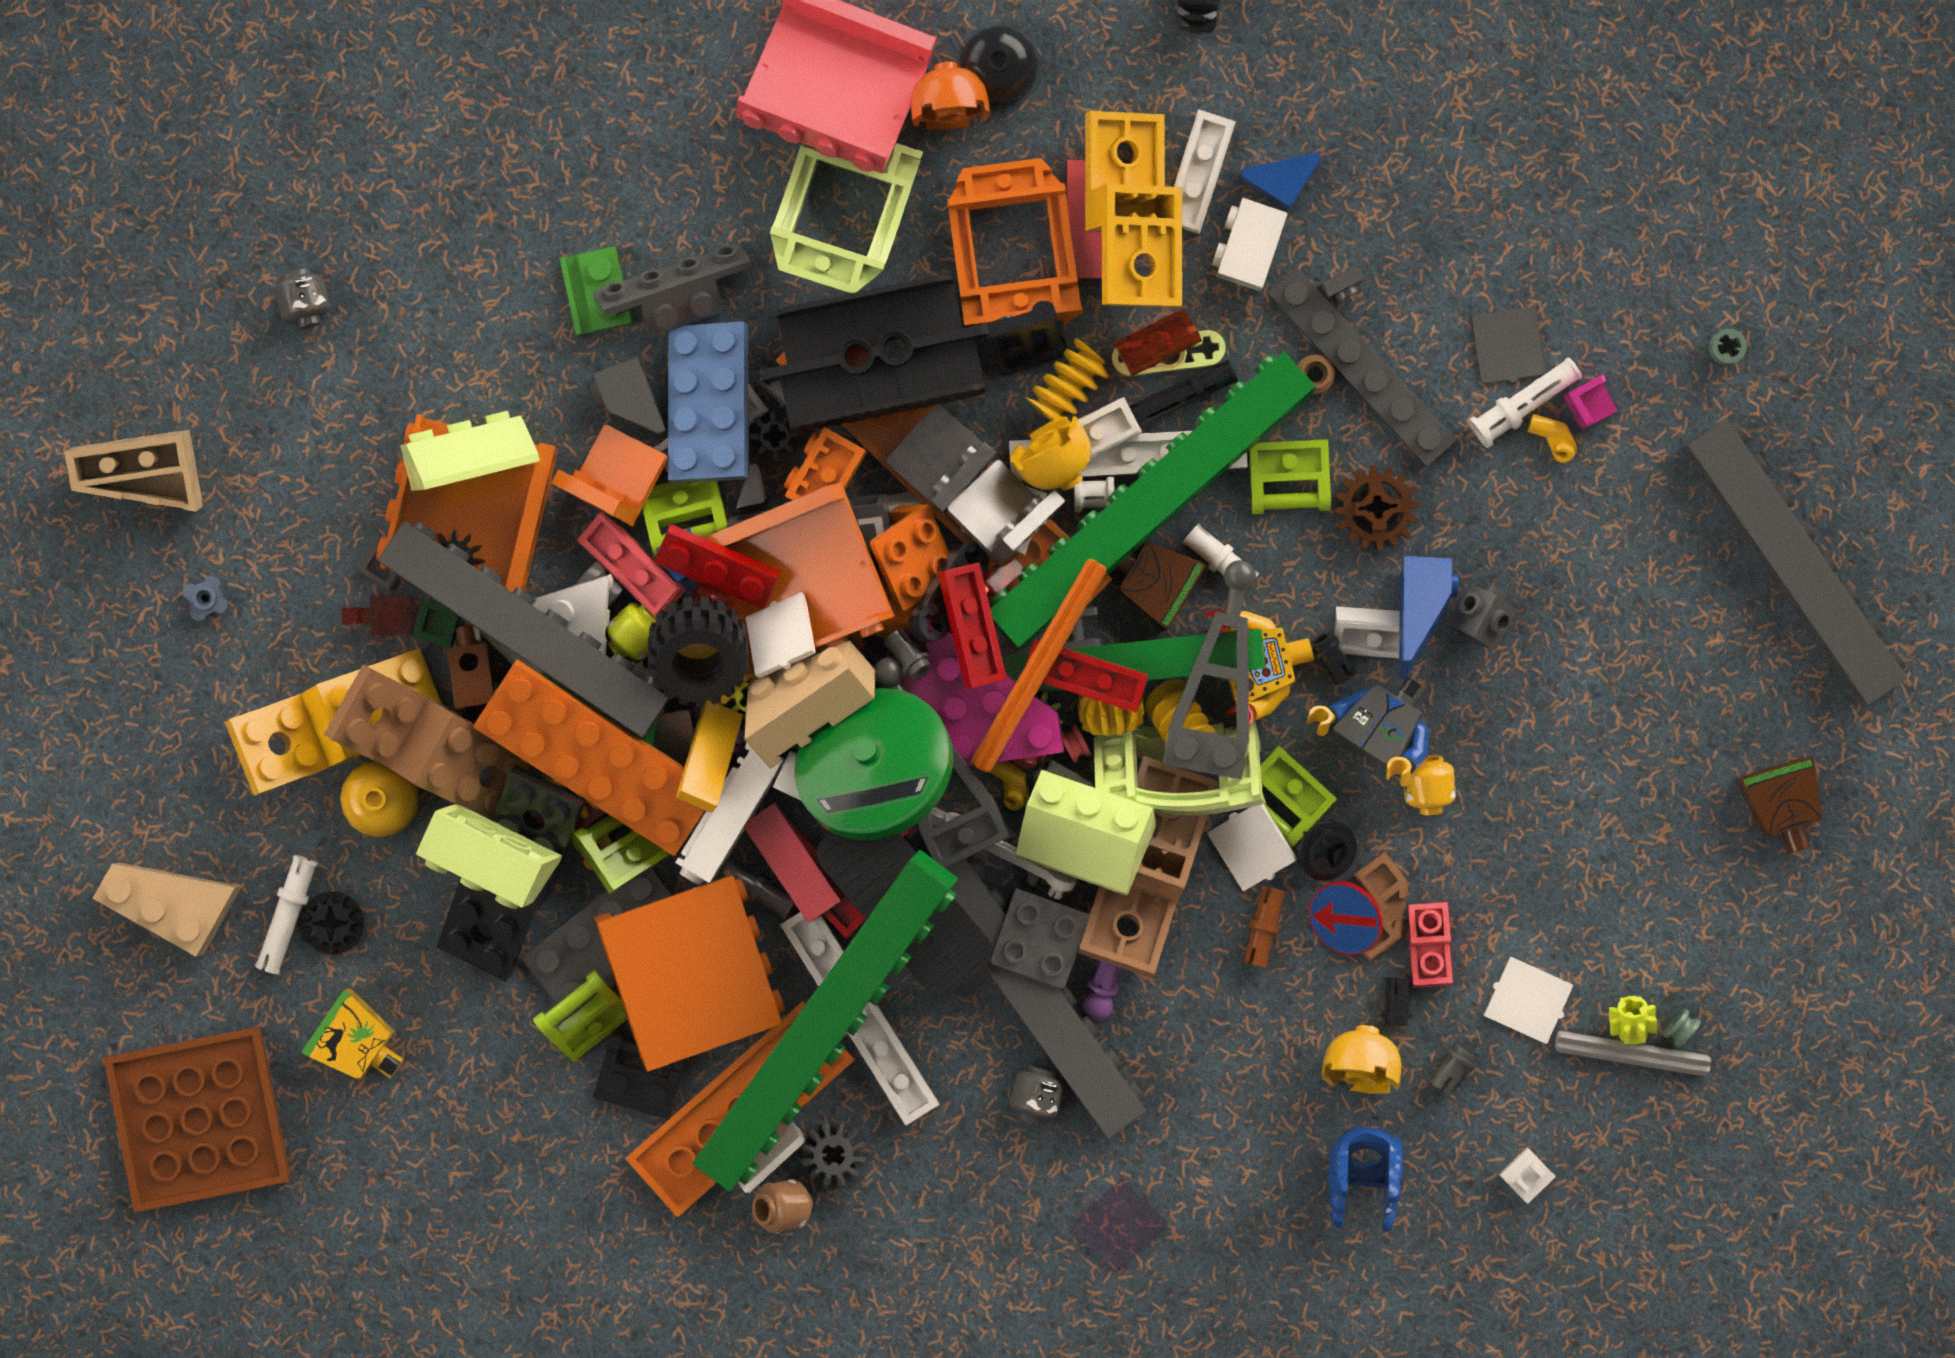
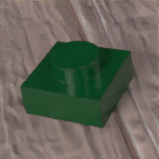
(436, 624)

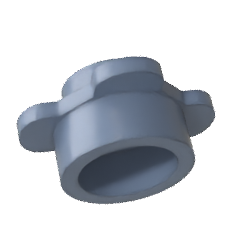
(215, 603)

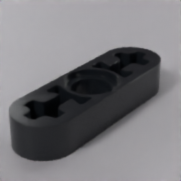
(933, 600)

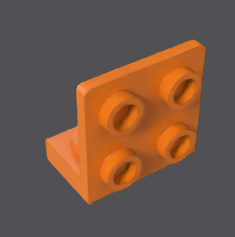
(828, 462)
(615, 475)
(910, 553)

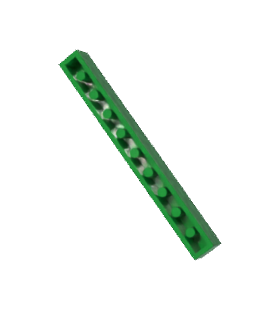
(1155, 497)
(825, 1020)

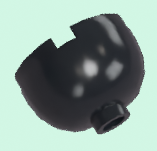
(1002, 62)

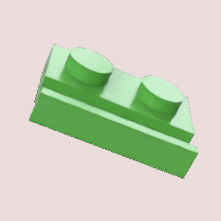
(583, 276)

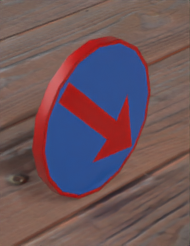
(1345, 918)

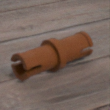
(1264, 927)

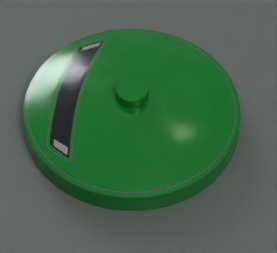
(876, 767)

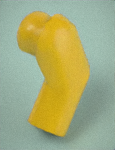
(1557, 435)
(1014, 783)

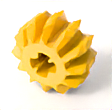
(1107, 719)

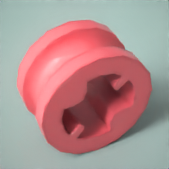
(1075, 744)

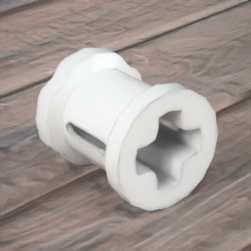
(1093, 493)

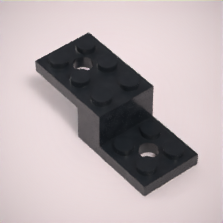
(510, 926)

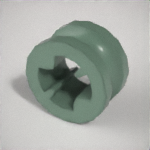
(1730, 334)
(1681, 1028)

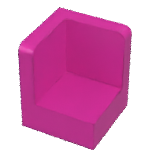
(1590, 402)

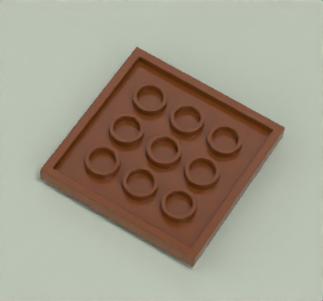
(197, 1119)

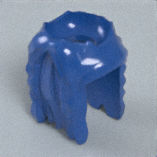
(1380, 1173)

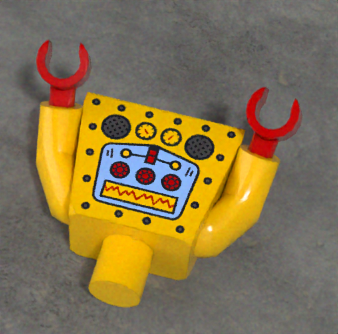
(1269, 685)

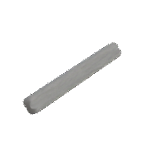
(1632, 1054)

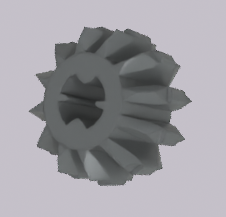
(834, 1139)

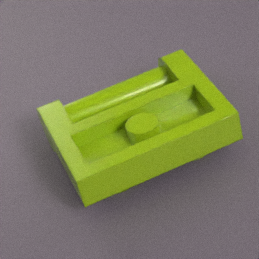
(1288, 463)
(683, 502)
(1297, 791)
(622, 859)
(589, 1023)

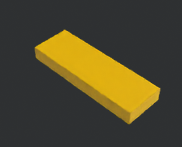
(709, 756)

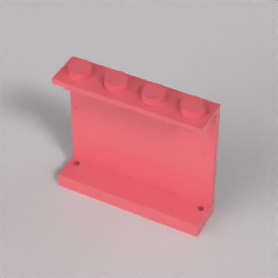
(837, 80)

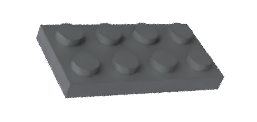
(576, 946)

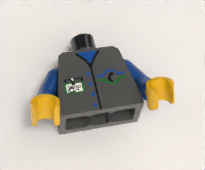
(1380, 726)

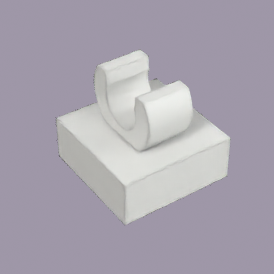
(1527, 1175)

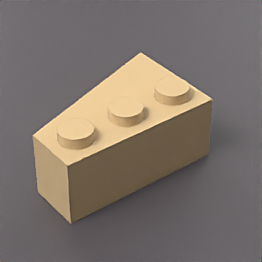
(142, 469)
(805, 697)
(168, 904)

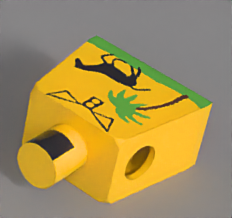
(353, 1039)

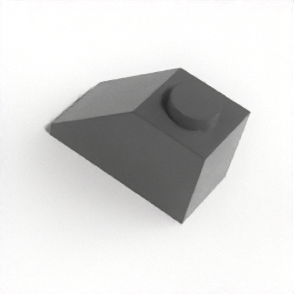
(628, 395)

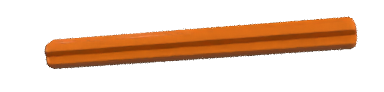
(1038, 665)

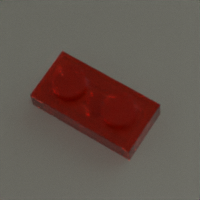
(1157, 342)

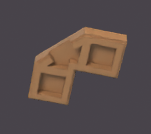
(1389, 890)

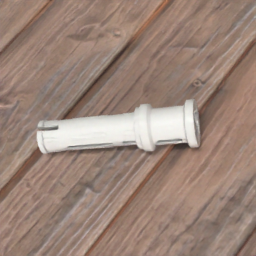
(1509, 412)

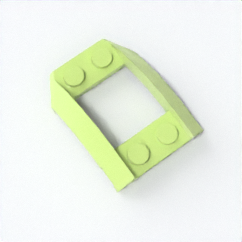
(826, 262)
(1117, 774)

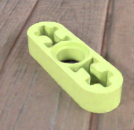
(1198, 358)

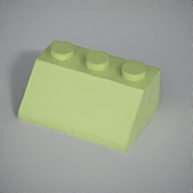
(467, 451)
(1085, 832)
(487, 855)

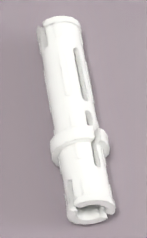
(286, 914)

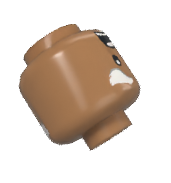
(782, 1206)

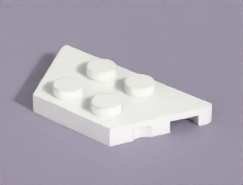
(581, 605)

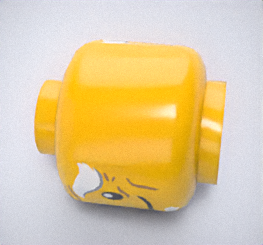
(1431, 786)

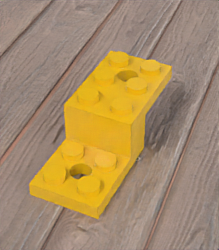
(1133, 209)
(303, 722)

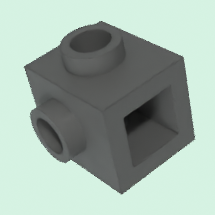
(1482, 615)

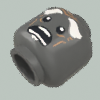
(302, 298)
(1036, 1094)

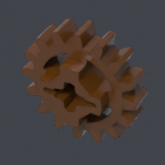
(1375, 490)

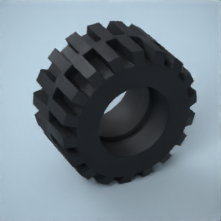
(697, 678)

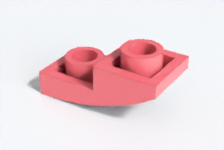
(1430, 945)

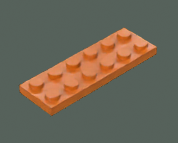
(590, 755)
(668, 1153)

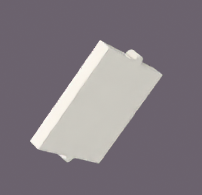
(780, 635)
(1252, 846)
(1528, 1000)

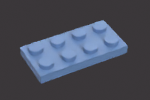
(708, 403)

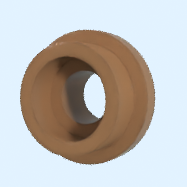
(1326, 368)

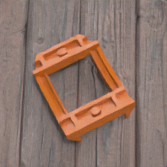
(1003, 186)

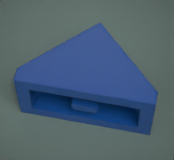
(1281, 179)

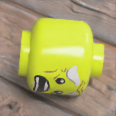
(630, 631)

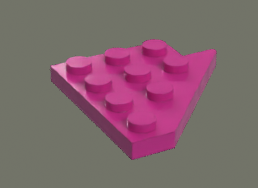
(973, 710)

